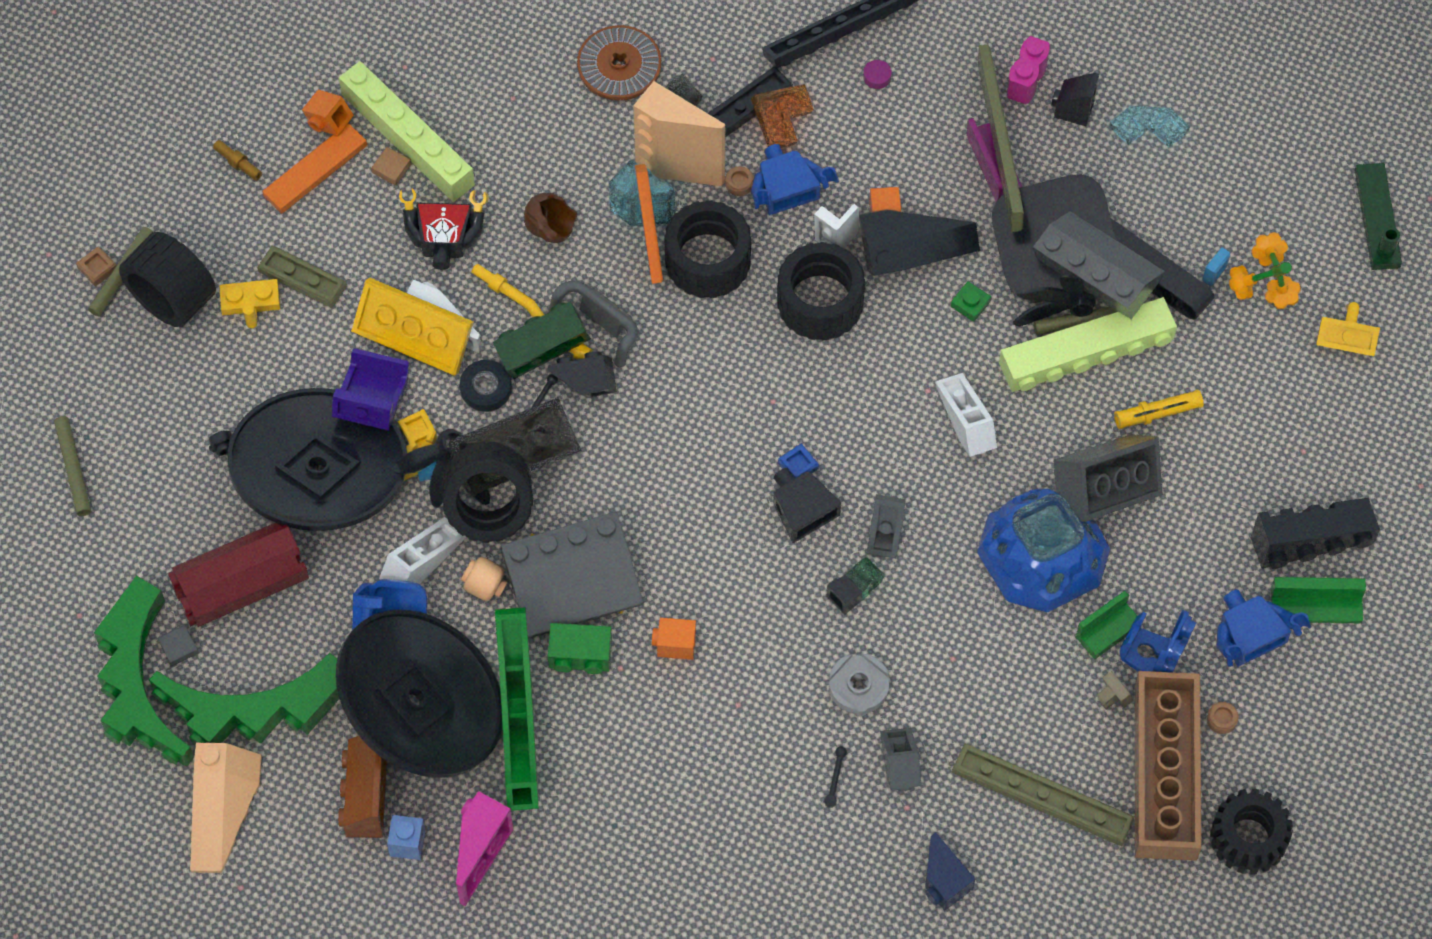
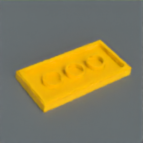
(412, 326)

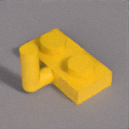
(249, 299)
(1348, 334)

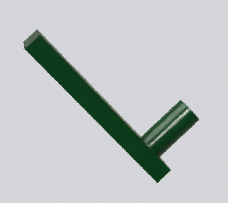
(1378, 216)

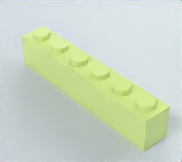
(406, 131)
(1087, 345)

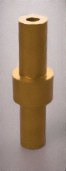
(237, 160)

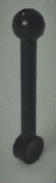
(551, 380)
(830, 800)

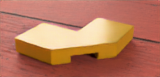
(418, 433)

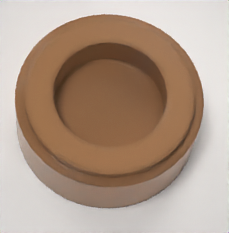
(739, 181)
(1222, 717)

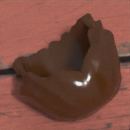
(549, 217)

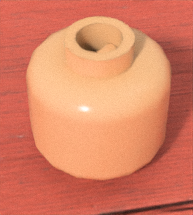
(484, 579)

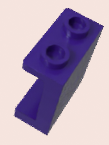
(371, 389)

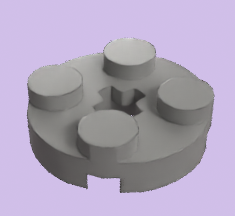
(859, 667)

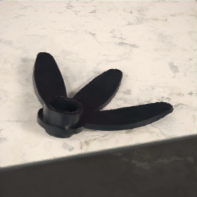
(1059, 300)
(425, 456)

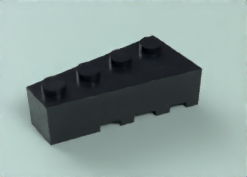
(1313, 532)

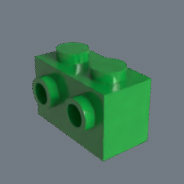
(579, 648)

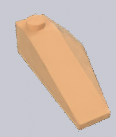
(222, 792)

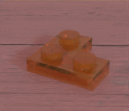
(775, 111)

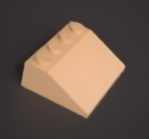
(678, 138)

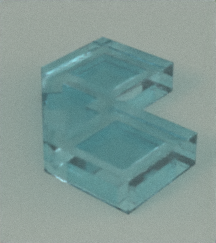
(1139, 119)

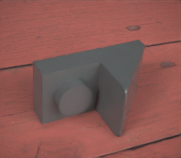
(886, 526)

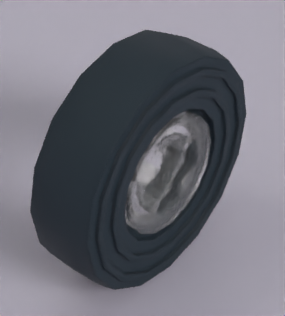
(477, 396)

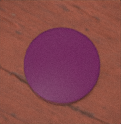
(877, 74)

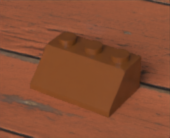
(363, 791)

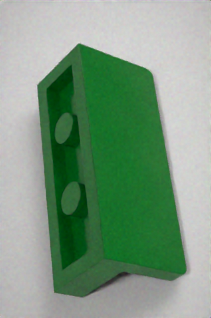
(1321, 598)

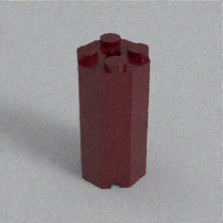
(238, 574)

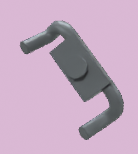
(603, 313)

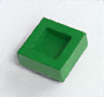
(970, 301)

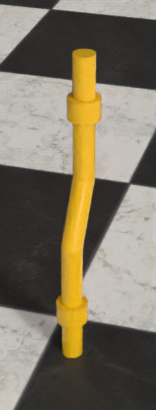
(499, 285)

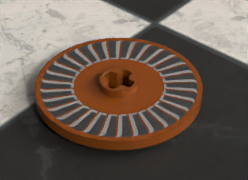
(624, 44)

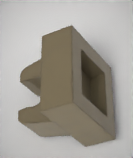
(1114, 692)

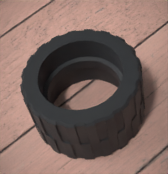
(707, 219)
(827, 261)
(167, 279)
(487, 525)

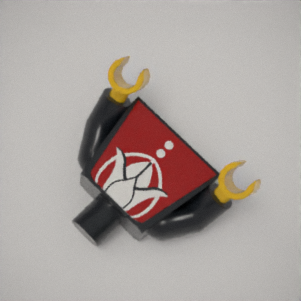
(443, 228)

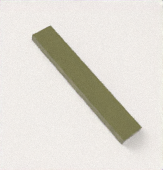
(1043, 794)

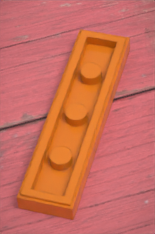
(314, 168)
(648, 223)

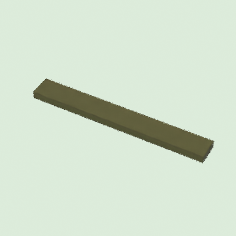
(1000, 138)

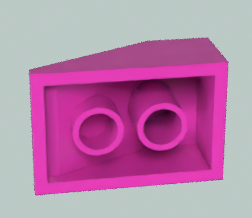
(483, 834)

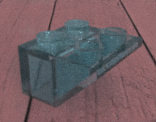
(625, 197)

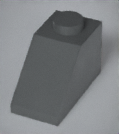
(901, 759)

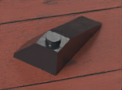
(909, 240)

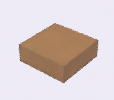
(391, 166)
(96, 266)

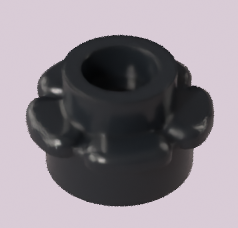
(220, 442)

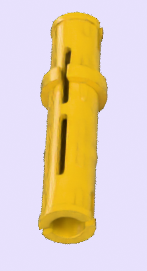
(1126, 417)

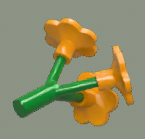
(1281, 291)

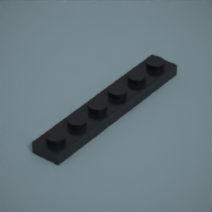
(830, 29)

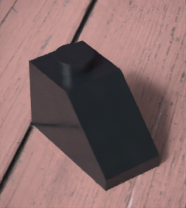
(1076, 99)

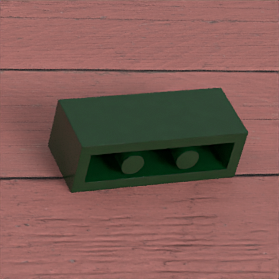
(541, 339)

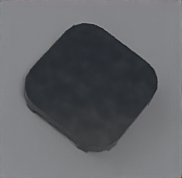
(1042, 206)

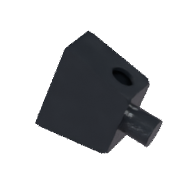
(803, 503)

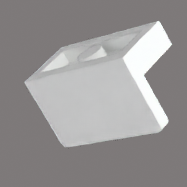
(835, 230)

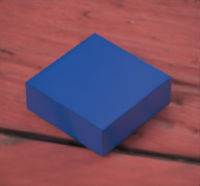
(798, 461)

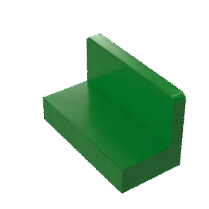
(1106, 626)

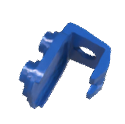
(385, 596)
(1166, 648)

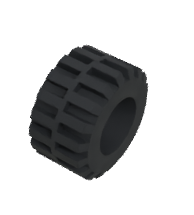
(1259, 809)

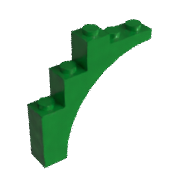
(124, 638)
(517, 709)
(255, 714)

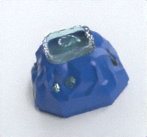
(1041, 567)

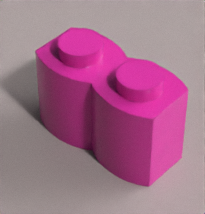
(1028, 70)

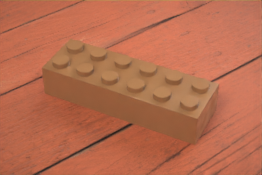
(1167, 766)

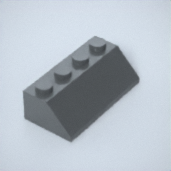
(1101, 262)
(1110, 476)

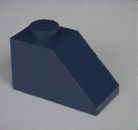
(946, 875)

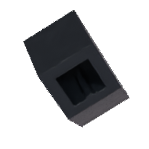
(587, 376)

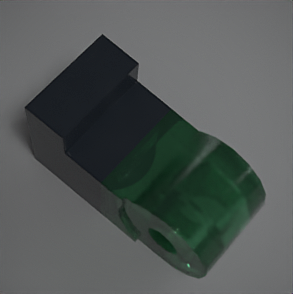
(854, 585)

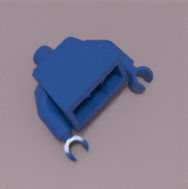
(788, 180)
(1255, 628)

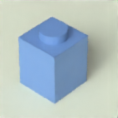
(406, 837)

